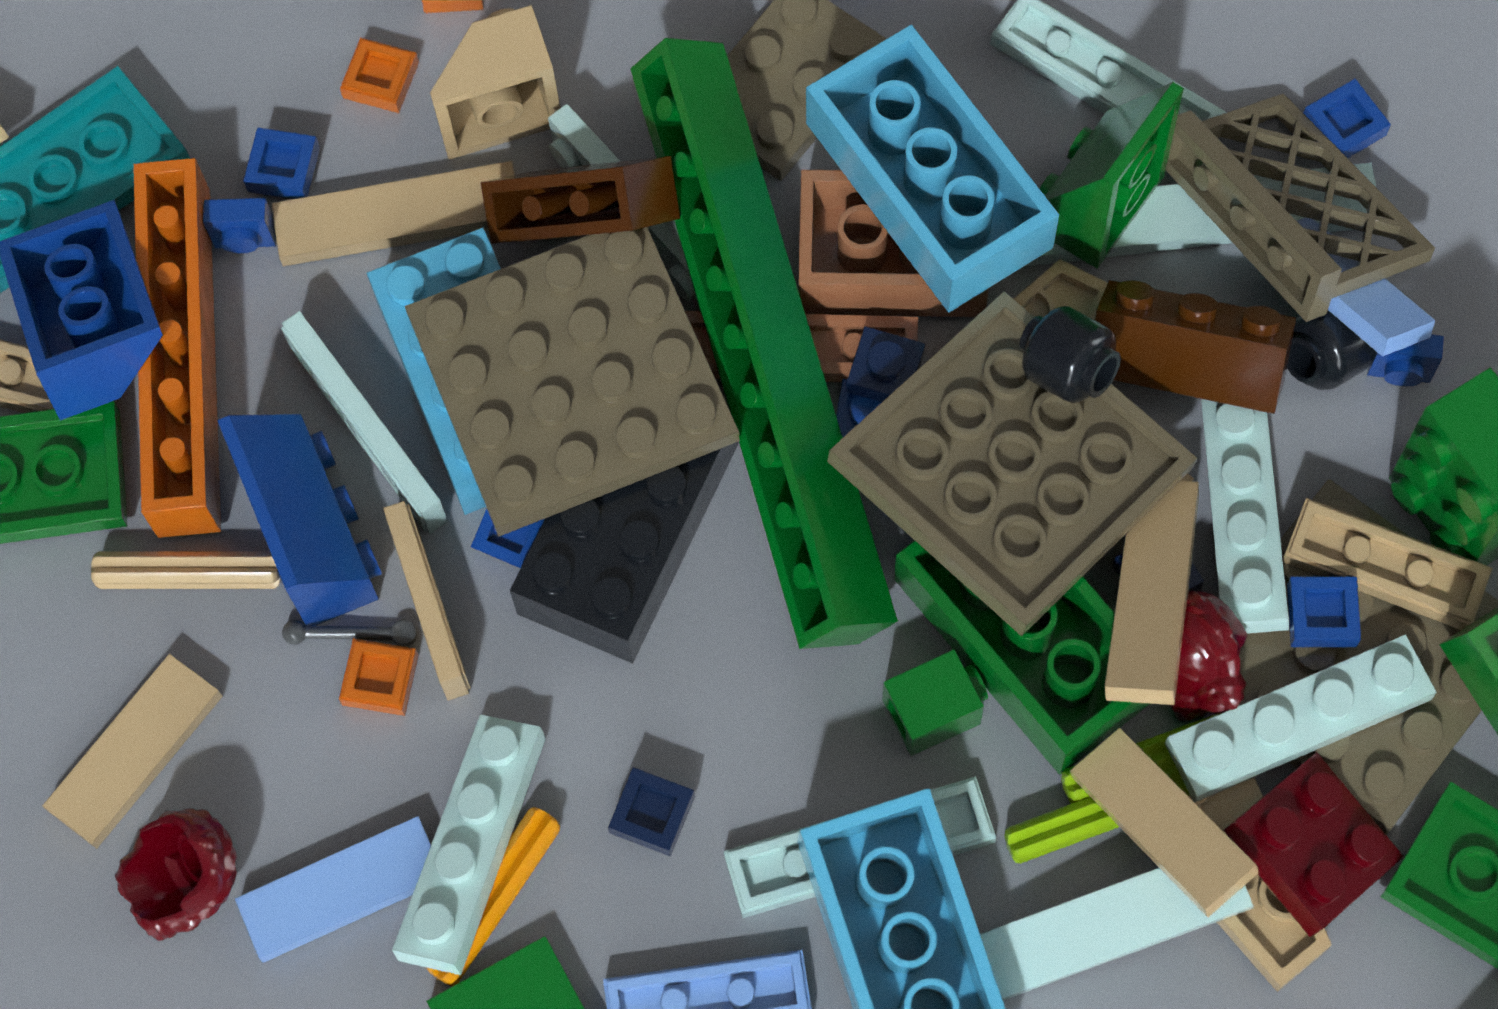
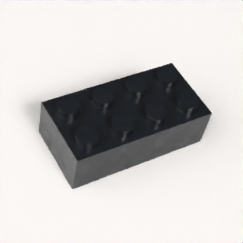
(611, 560)

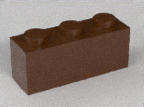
(581, 200)
(1198, 344)

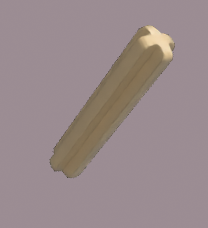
(184, 570)

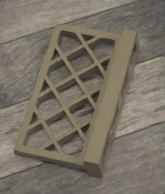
(1259, 217)

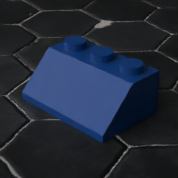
(81, 307)
(302, 514)

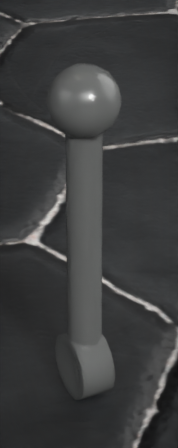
(402, 632)

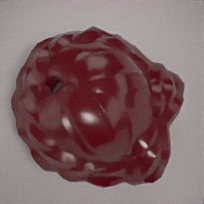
(1209, 659)
(178, 872)

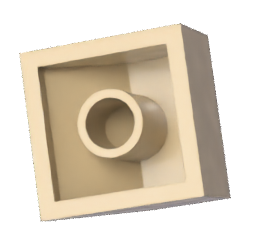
(496, 84)

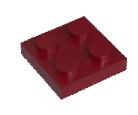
(1313, 844)

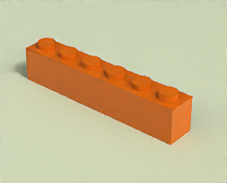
(180, 374)

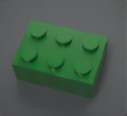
(1452, 470)

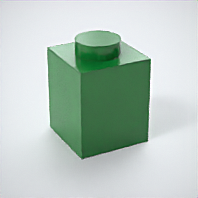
(934, 701)

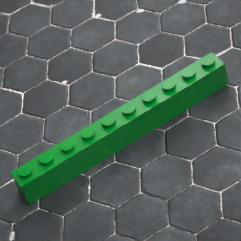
(763, 346)

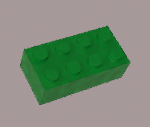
(1045, 678)

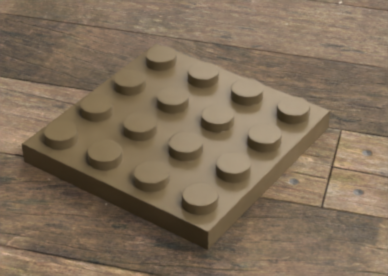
(571, 376)
(1004, 474)
(1397, 756)

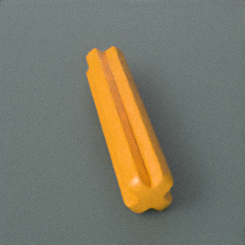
(520, 859)

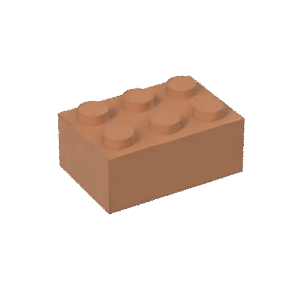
(853, 261)

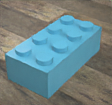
(930, 168)
(415, 280)
(898, 909)

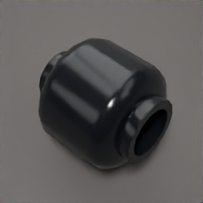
(1327, 353)
(1069, 354)

